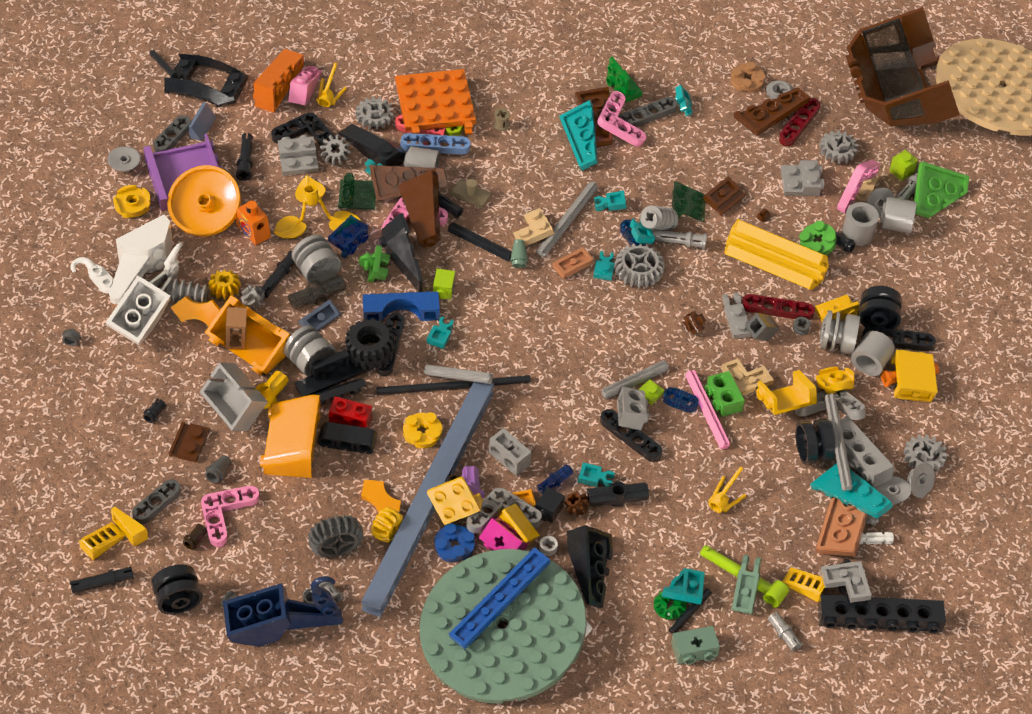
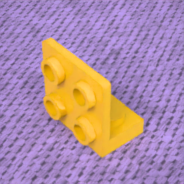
(454, 500)

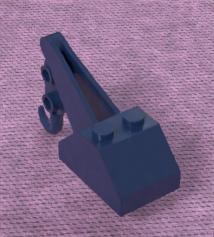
(268, 613)

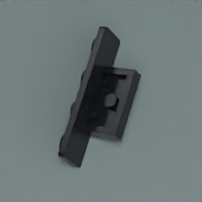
(328, 373)

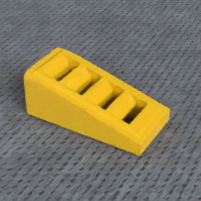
(131, 528)
(100, 548)
(807, 591)

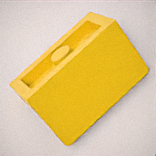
(517, 520)

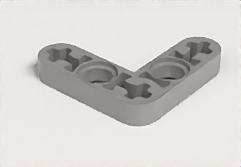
(845, 402)
(497, 506)

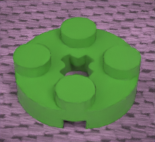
(816, 230)

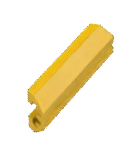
(776, 255)

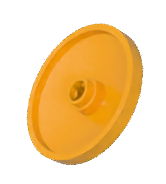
(204, 201)

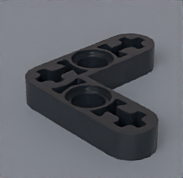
(304, 126)

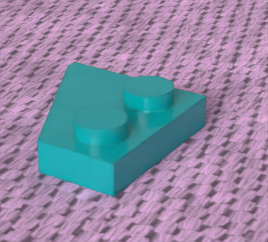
(686, 587)

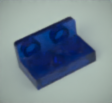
(349, 236)

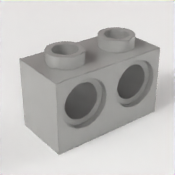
(632, 408)
(510, 452)

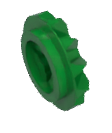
(672, 612)

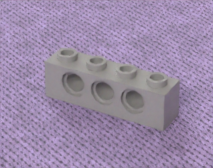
(865, 456)

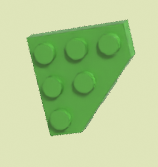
(937, 188)

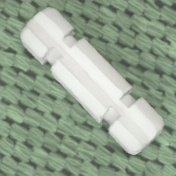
(877, 538)

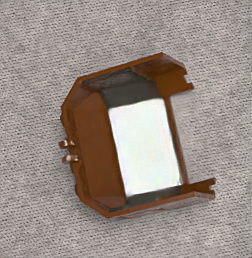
(889, 74)

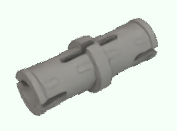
(784, 631)

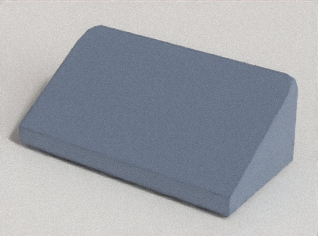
(201, 122)
(320, 316)

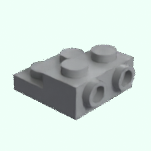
(297, 155)
(802, 178)

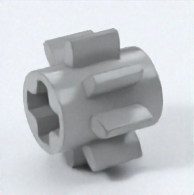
(252, 296)

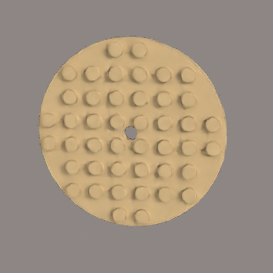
(977, 78)

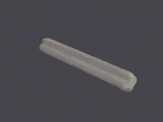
(459, 374)
(635, 379)

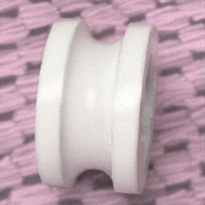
(552, 542)

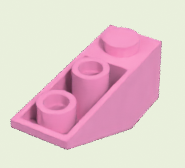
(303, 85)

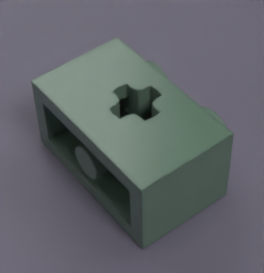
(695, 645)

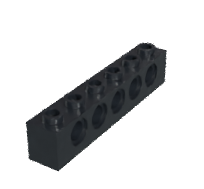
(890, 608)

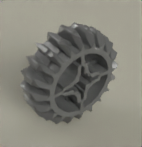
(335, 536)

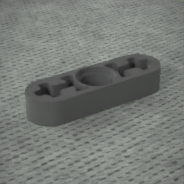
(172, 128)
(158, 493)

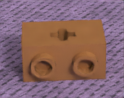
(236, 328)

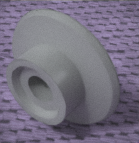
(123, 158)
(879, 195)
(921, 479)
(895, 490)

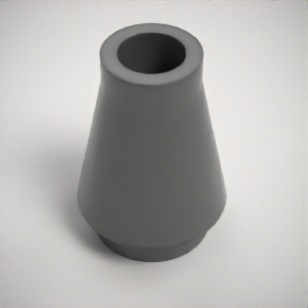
(217, 470)

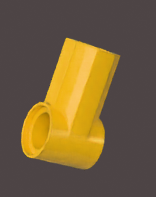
(272, 387)

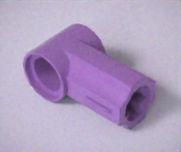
(471, 476)

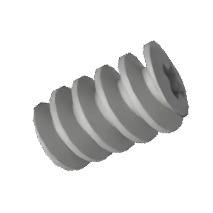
(659, 218)
(178, 291)

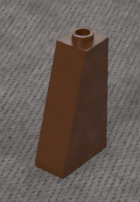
(422, 205)

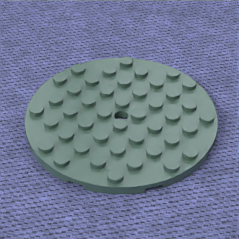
(511, 662)

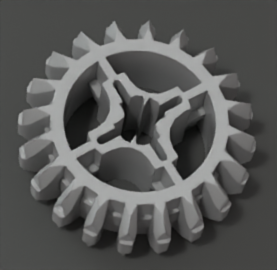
(640, 269)

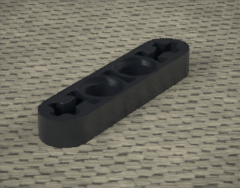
(398, 332)
(899, 335)
(632, 434)

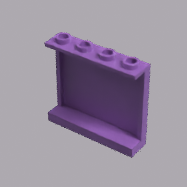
(170, 164)

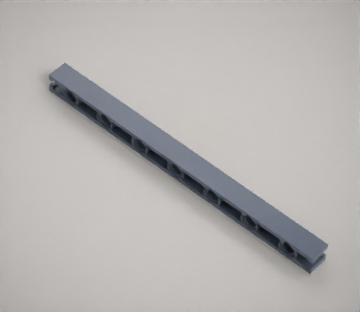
(421, 508)

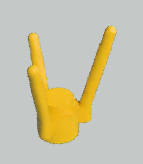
(326, 97)
(719, 501)

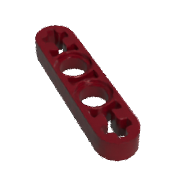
(798, 121)
(777, 304)

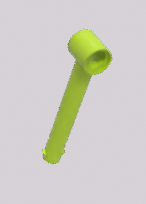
(773, 593)

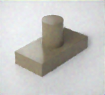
(471, 193)

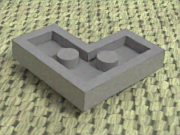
(848, 575)

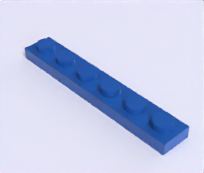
(499, 598)

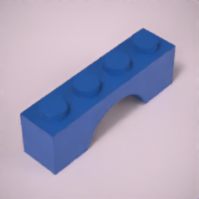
(422, 304)

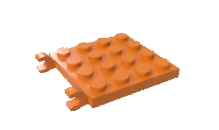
(435, 101)

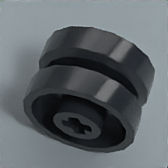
(880, 307)
(815, 441)
(176, 589)

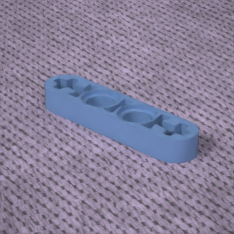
(435, 141)

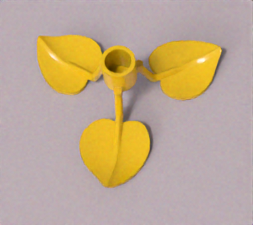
(310, 193)

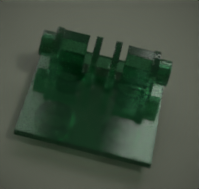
(356, 193)
(688, 202)

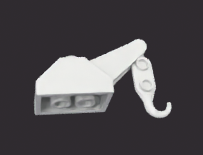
(138, 253)
(144, 303)

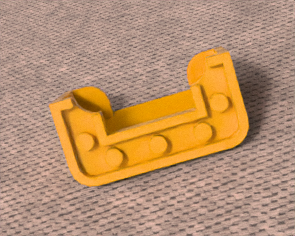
(263, 339)
(292, 437)

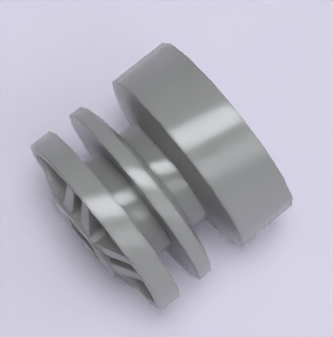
(316, 258)
(839, 332)
(306, 347)

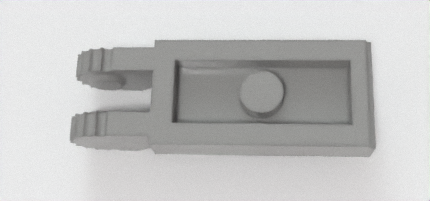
(736, 316)

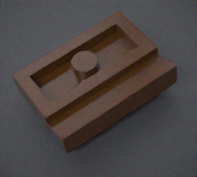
(724, 196)
(189, 442)

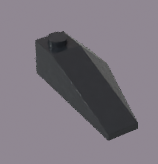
(397, 245)

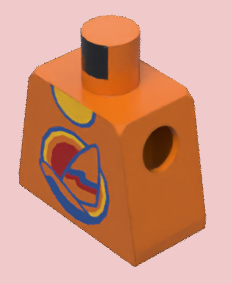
(251, 217)

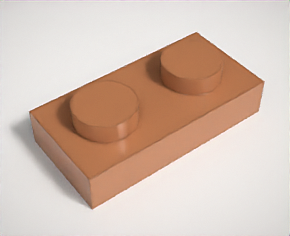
(573, 263)

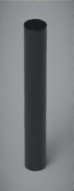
(163, 64)
(688, 613)

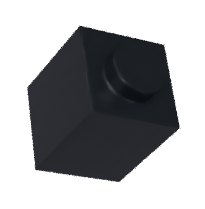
(550, 504)

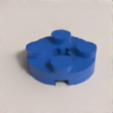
(459, 552)

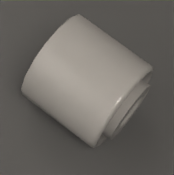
(422, 157)
(898, 214)
(860, 223)
(872, 353)

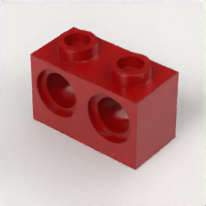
(350, 413)

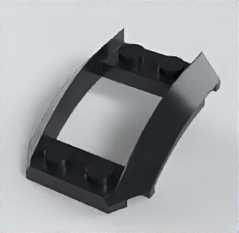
(187, 87)

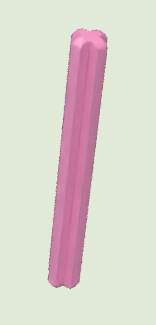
(708, 409)

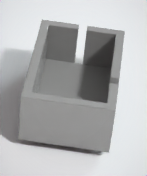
(233, 397)

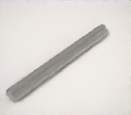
(567, 219)
(840, 451)

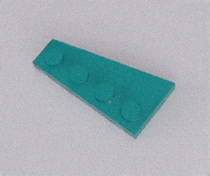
(581, 133)
(861, 496)

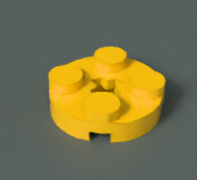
(135, 209)
(833, 379)
(426, 421)

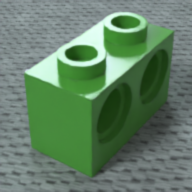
(724, 393)

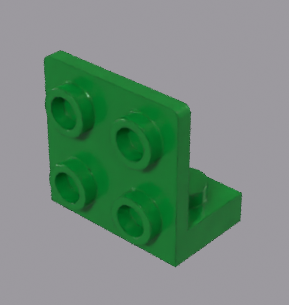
(621, 81)

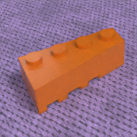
(276, 79)

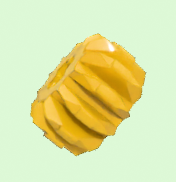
(224, 284)
(386, 524)

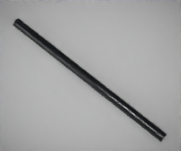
(448, 385)

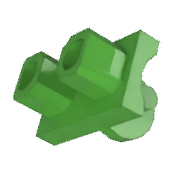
(372, 263)

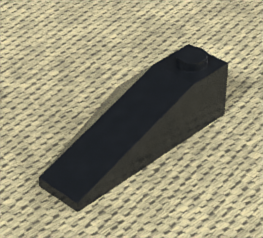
(374, 146)
(589, 555)

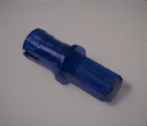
(555, 478)

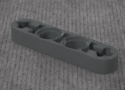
(647, 115)

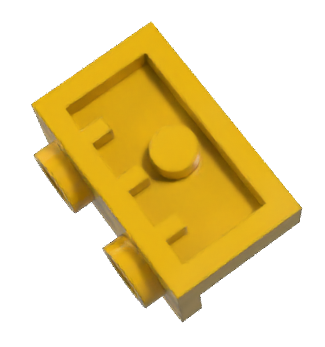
(841, 304)

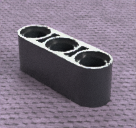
(347, 437)

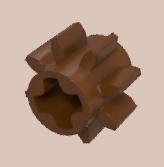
(693, 322)
(577, 503)

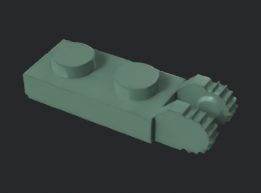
(746, 586)

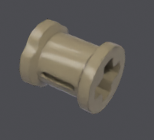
(503, 118)

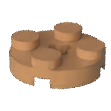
(747, 70)

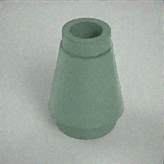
(519, 254)

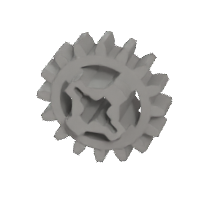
(374, 113)
(838, 147)
(925, 452)

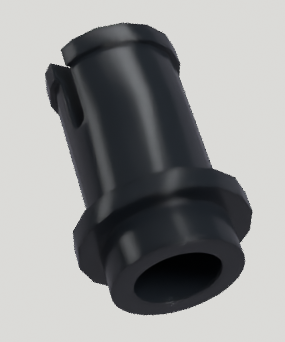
(847, 244)
(151, 414)

